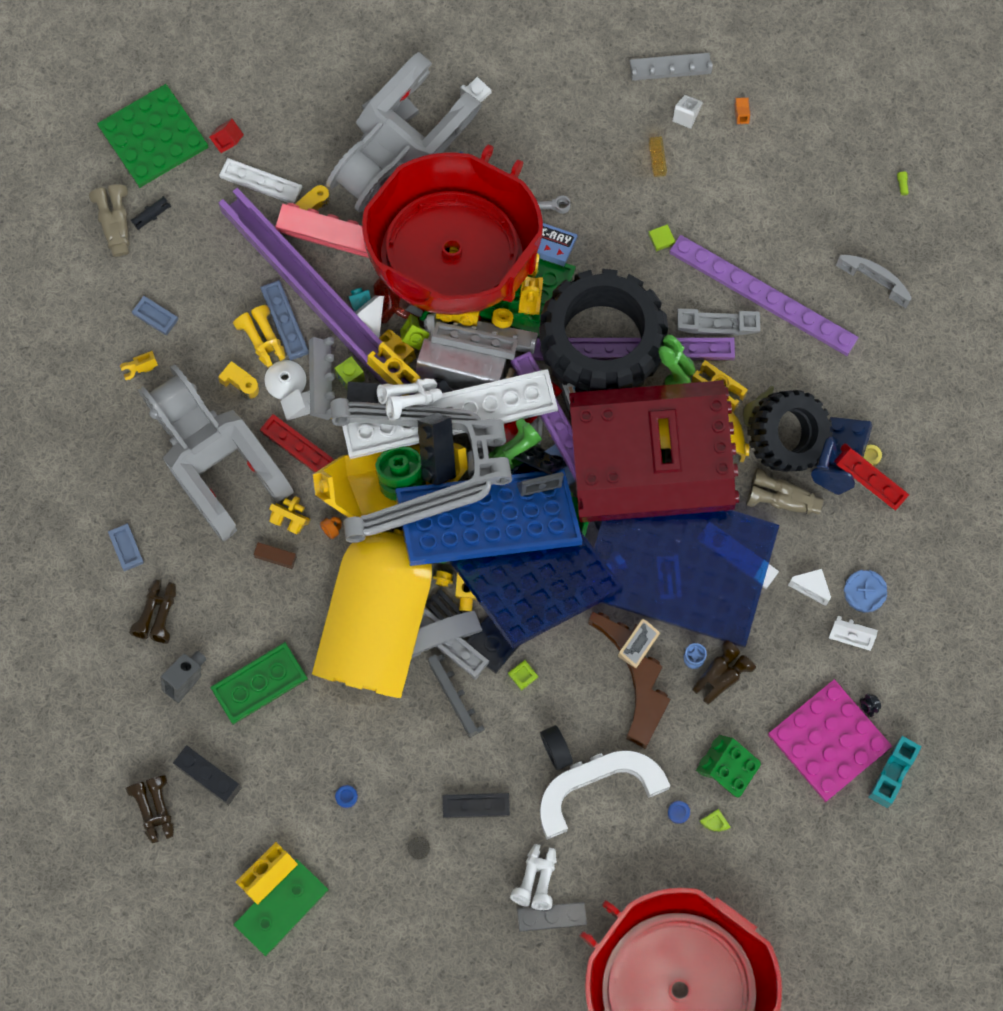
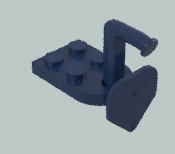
(848, 431)

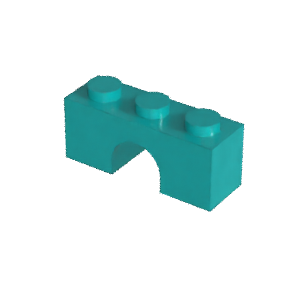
(894, 771)

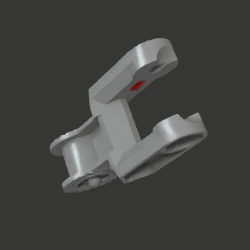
(390, 139)
(202, 441)

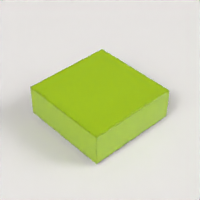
(661, 237)
(523, 675)

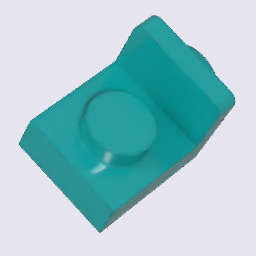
(358, 298)

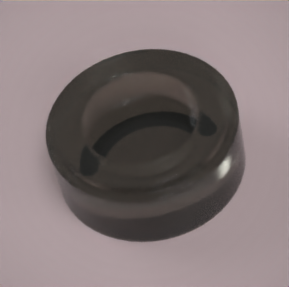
(418, 848)

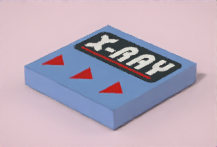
(556, 245)

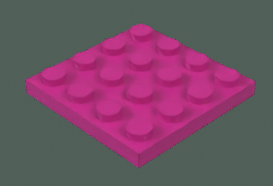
(829, 740)

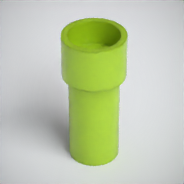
(902, 179)

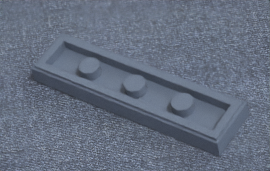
(284, 320)

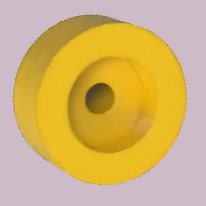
(502, 318)

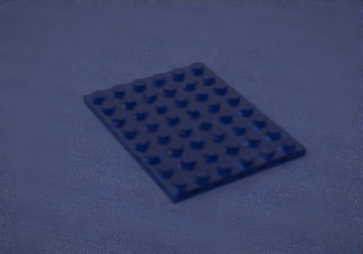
(690, 569)
(537, 588)

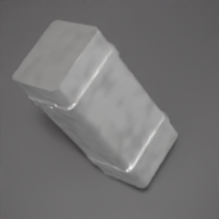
(458, 366)

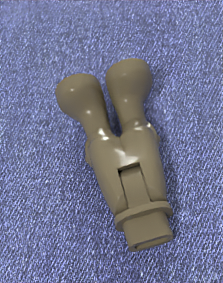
(115, 222)
(787, 497)

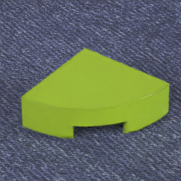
(715, 822)

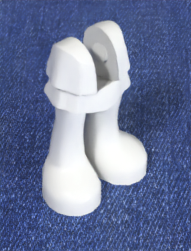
(424, 394)
(546, 866)

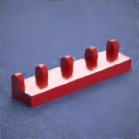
(871, 477)

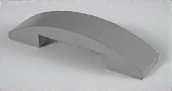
(878, 273)
(718, 323)
(446, 631)

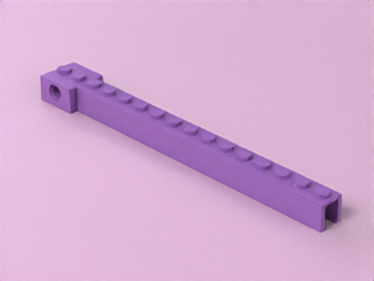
(304, 280)

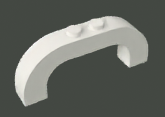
(599, 767)

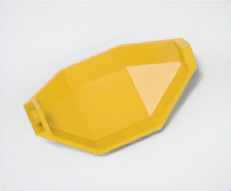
(354, 484)

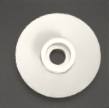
(282, 388)

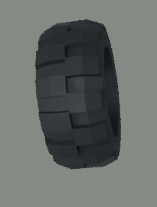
(608, 291)

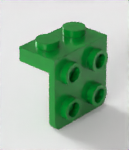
(729, 765)

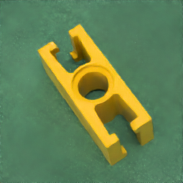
(393, 361)
(717, 375)
(266, 873)

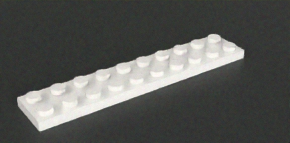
(502, 399)

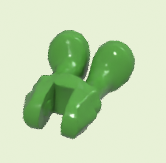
(676, 361)
(525, 439)

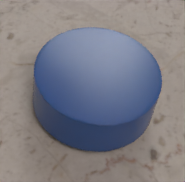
(346, 796)
(678, 812)

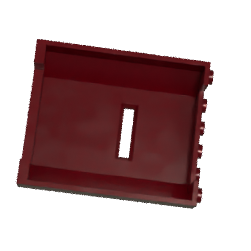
(621, 451)

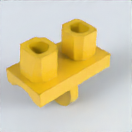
(531, 296)
(280, 512)

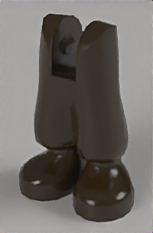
(721, 675)

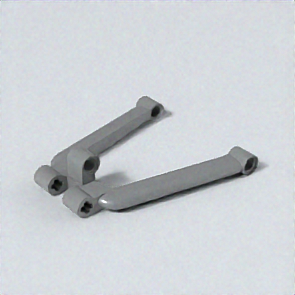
(481, 468)

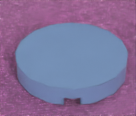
(865, 591)

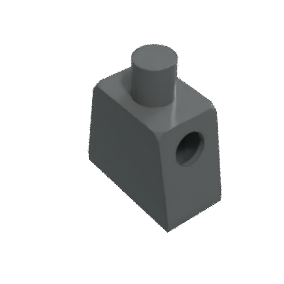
(182, 676)

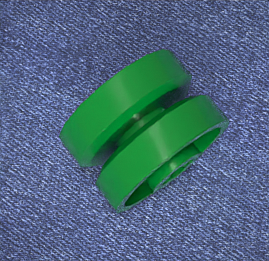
(398, 469)

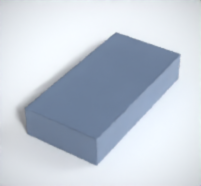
(155, 315)
(125, 547)

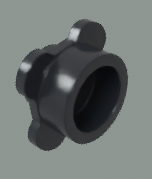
(870, 704)

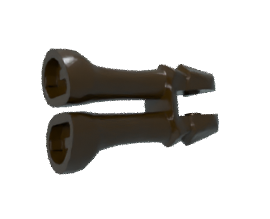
(158, 631)
(155, 787)

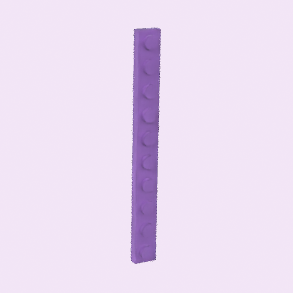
(764, 295)
(619, 347)

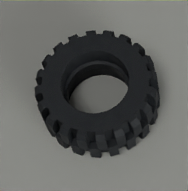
(765, 437)

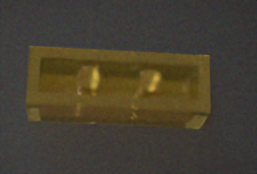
(657, 156)

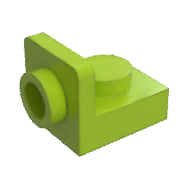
(412, 333)

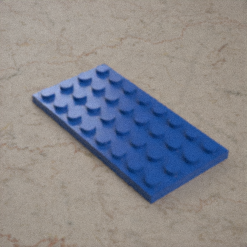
(494, 525)

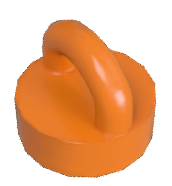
(329, 528)

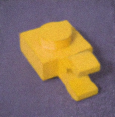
(141, 363)

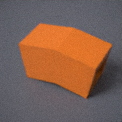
(742, 110)

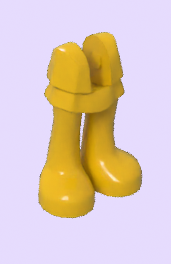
(260, 315)

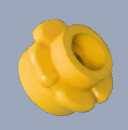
(443, 578)

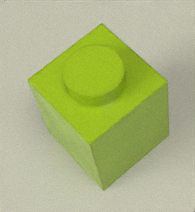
(349, 372)

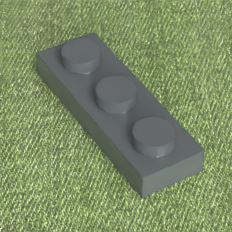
(557, 917)

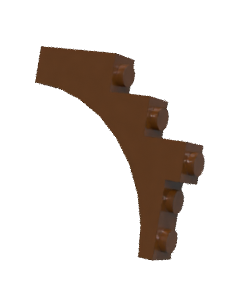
(648, 703)

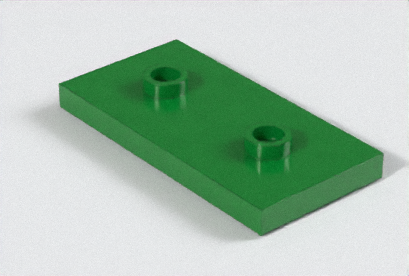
(259, 683)
(281, 909)

